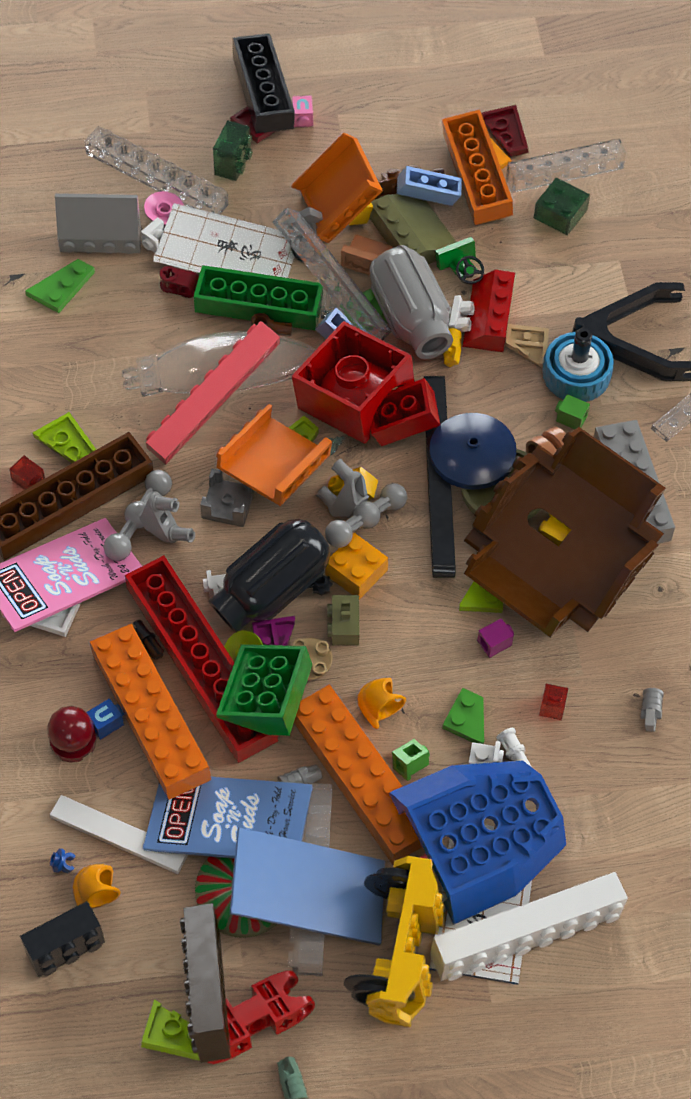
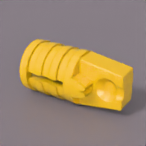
(452, 355)

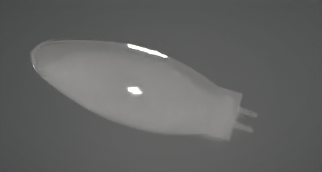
(189, 361)

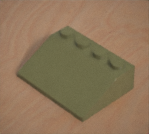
(410, 223)

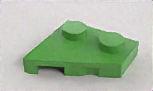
(467, 717)

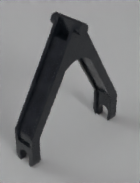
(628, 353)

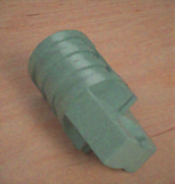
(291, 1079)

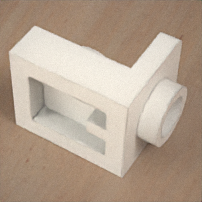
(152, 234)
(213, 584)
(485, 753)

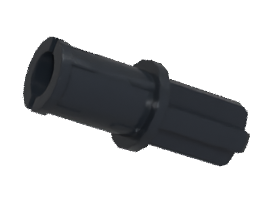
(148, 640)

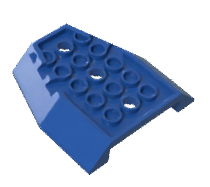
(484, 863)

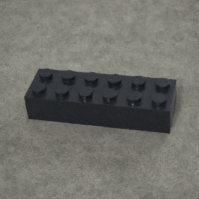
(263, 83)

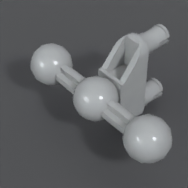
(353, 502)
(153, 514)

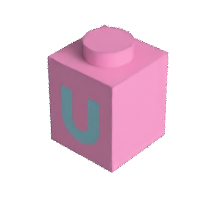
(303, 111)

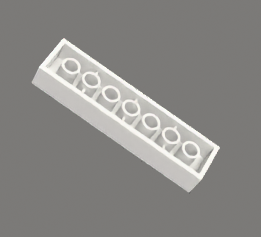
(528, 927)

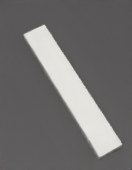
(112, 832)

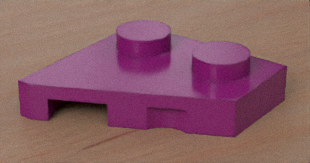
(274, 631)

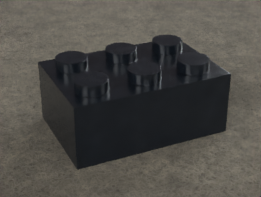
(63, 939)

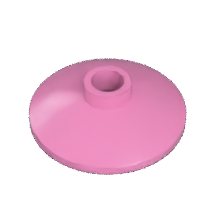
(160, 205)

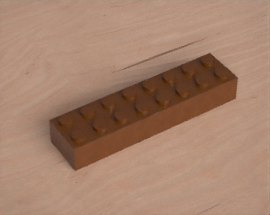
(71, 493)

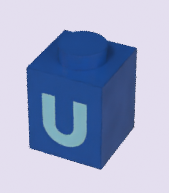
(106, 718)

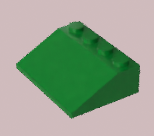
(266, 688)

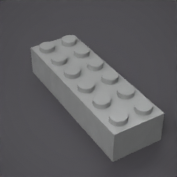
(629, 443)

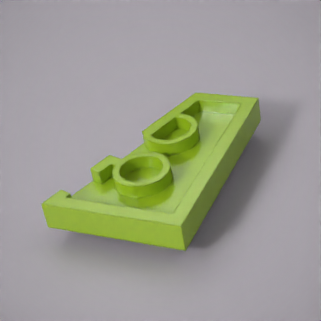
(167, 1033)

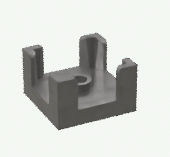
(226, 500)

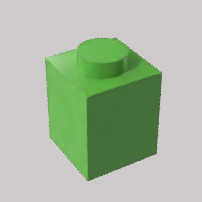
(572, 412)

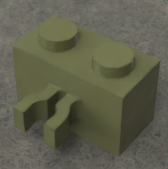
(345, 620)

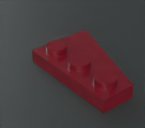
(507, 129)

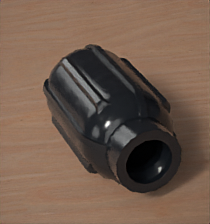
(271, 574)

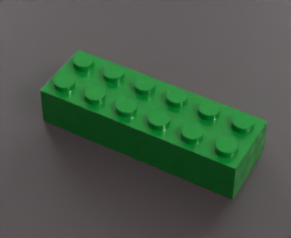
(244, 294)

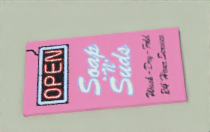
(60, 575)

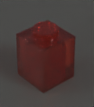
(26, 473)
(553, 701)

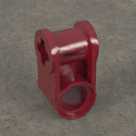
(180, 283)

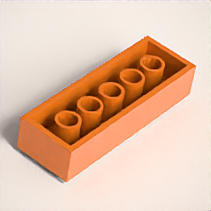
(478, 167)

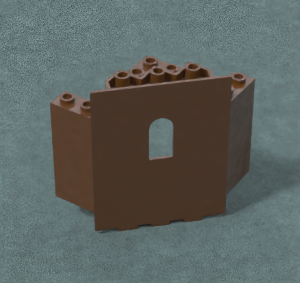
(608, 543)

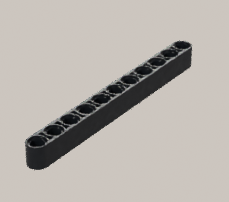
(440, 498)

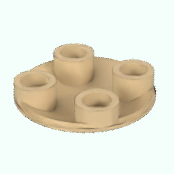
(319, 654)

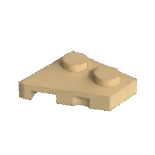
(528, 342)

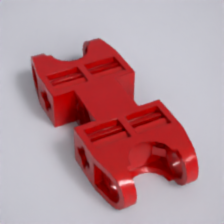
(266, 1008)

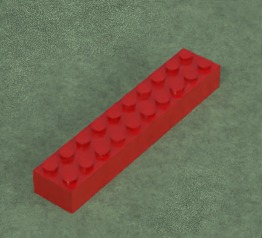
(192, 648)

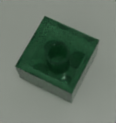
(232, 150)
(561, 206)

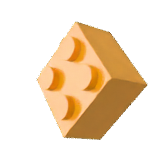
(357, 566)

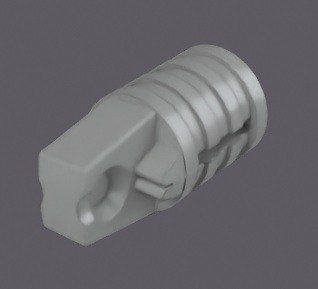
(651, 707)
(302, 775)

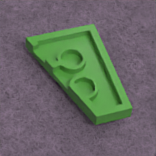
(61, 286)

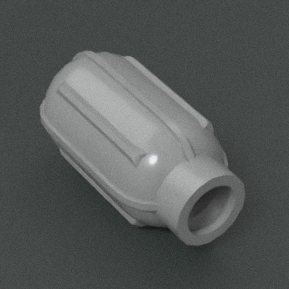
(411, 301)

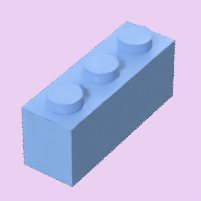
(429, 185)

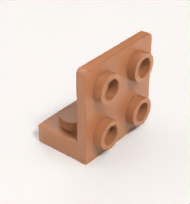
(361, 253)

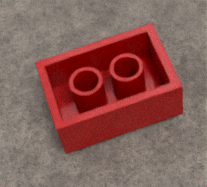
(405, 413)

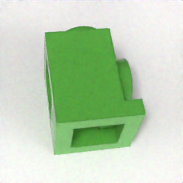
(410, 758)

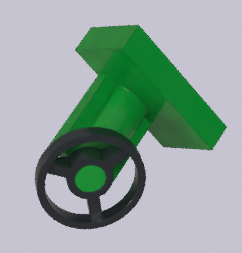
(457, 259)

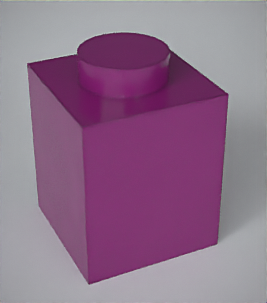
(495, 637)

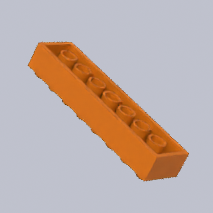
(150, 711)
(356, 770)

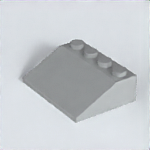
(98, 223)

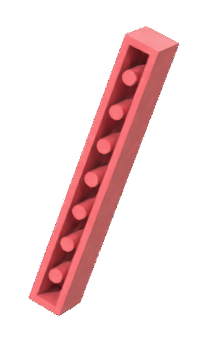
(213, 392)

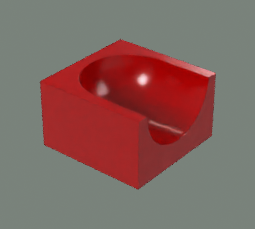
(350, 379)

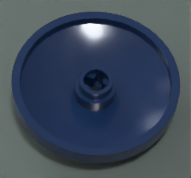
(472, 451)

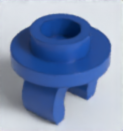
(58, 861)

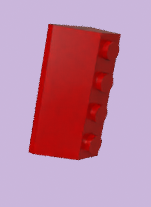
(491, 314)

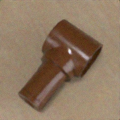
(278, 327)

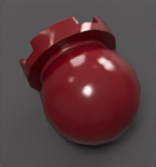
(71, 734)

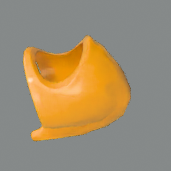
(378, 701)
(95, 885)

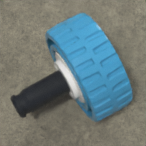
(578, 366)

